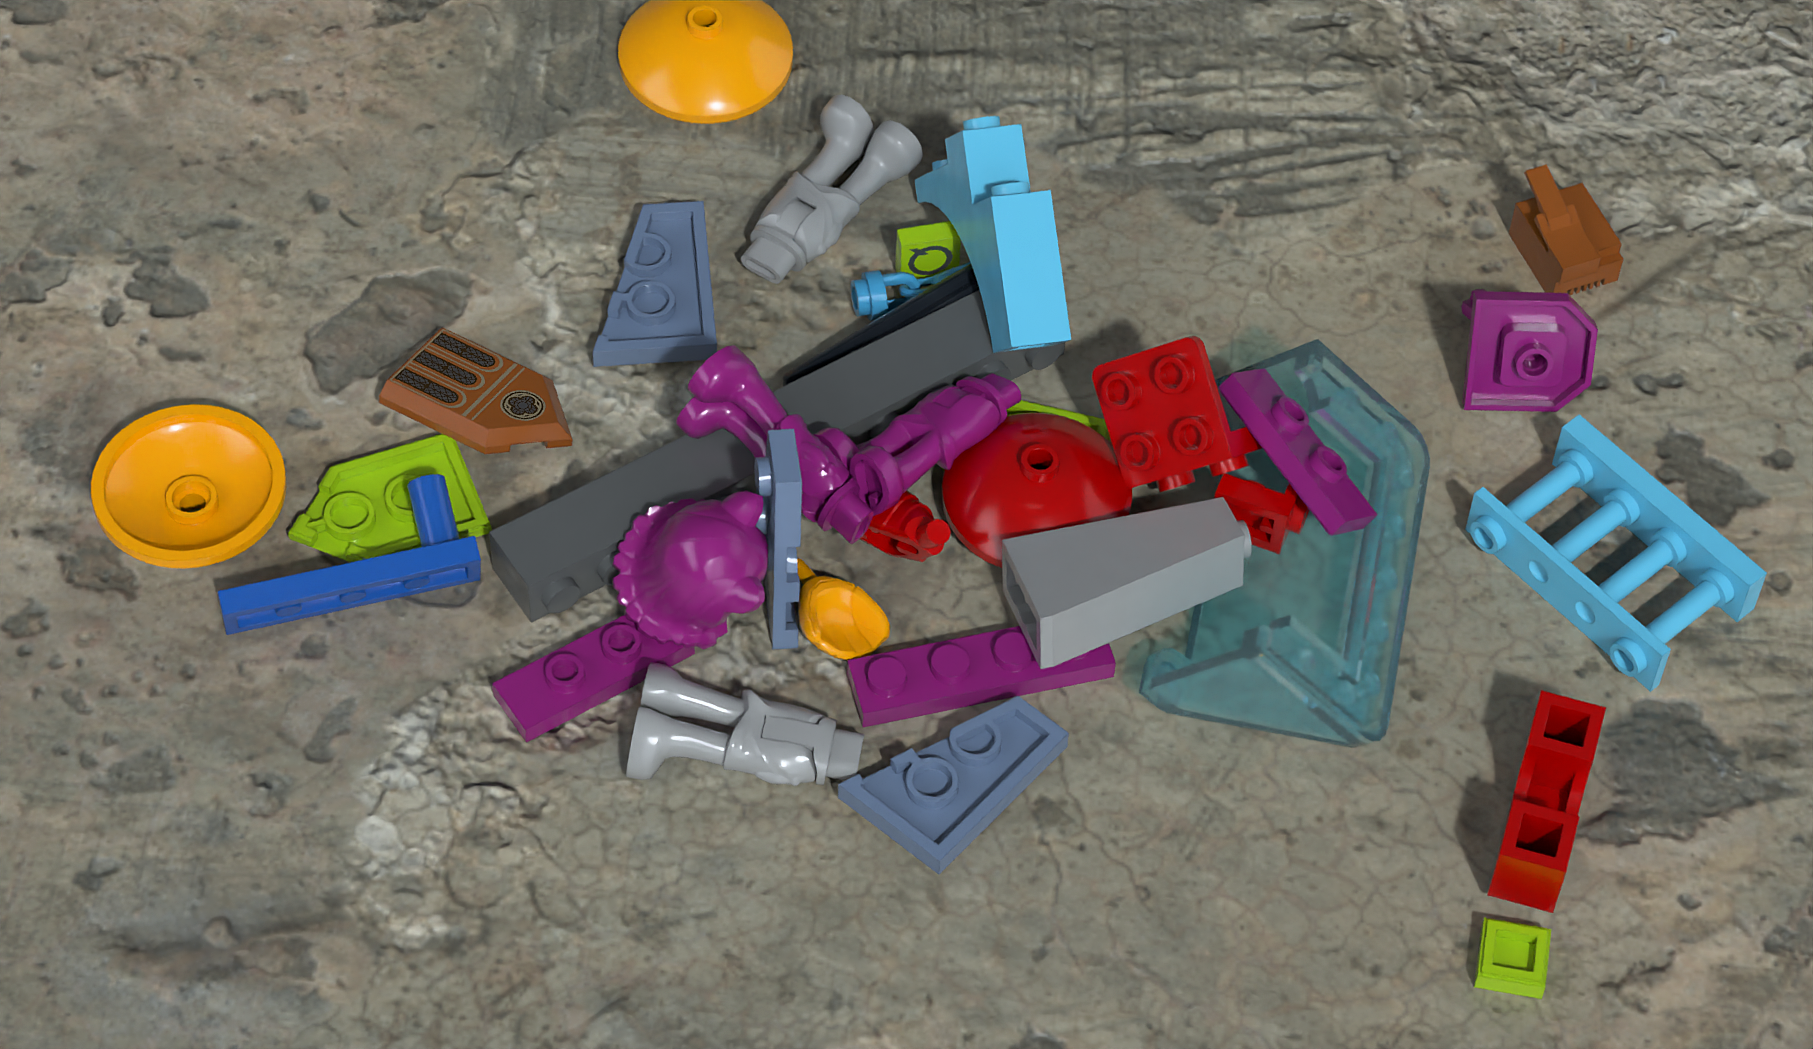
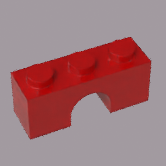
(1546, 802)

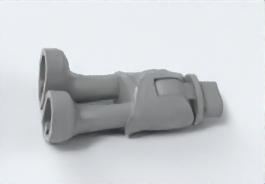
(811, 215)
(768, 737)

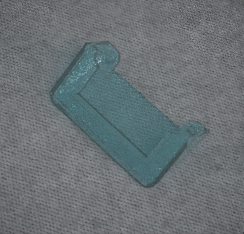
(1322, 624)

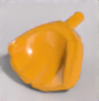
(839, 616)

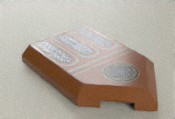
(476, 396)

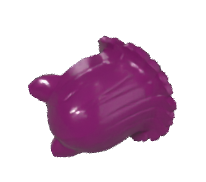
(692, 568)

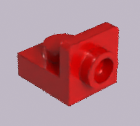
(1265, 511)

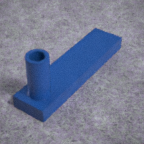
(436, 565)

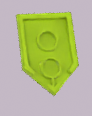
(367, 507)

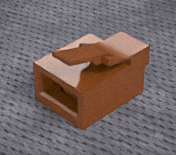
(1564, 236)

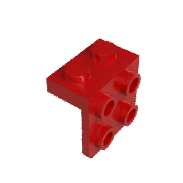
(1168, 416)

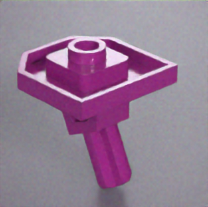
(1526, 351)

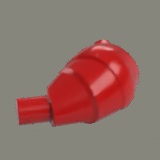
(907, 530)

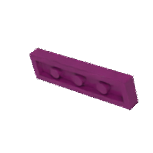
(962, 675)

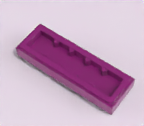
(1296, 450)
(581, 676)

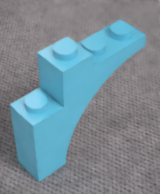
(1004, 232)

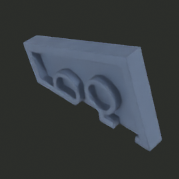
(664, 292)
(781, 486)
(959, 786)

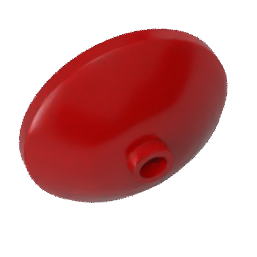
(1000, 496)

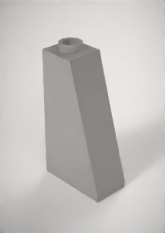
(1120, 574)

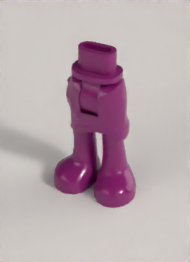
(737, 399)
(924, 436)

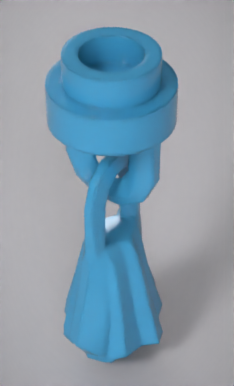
(870, 294)

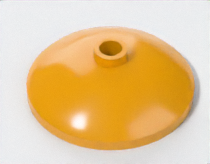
(705, 58)
(186, 462)

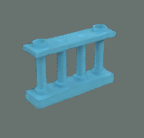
(1652, 513)

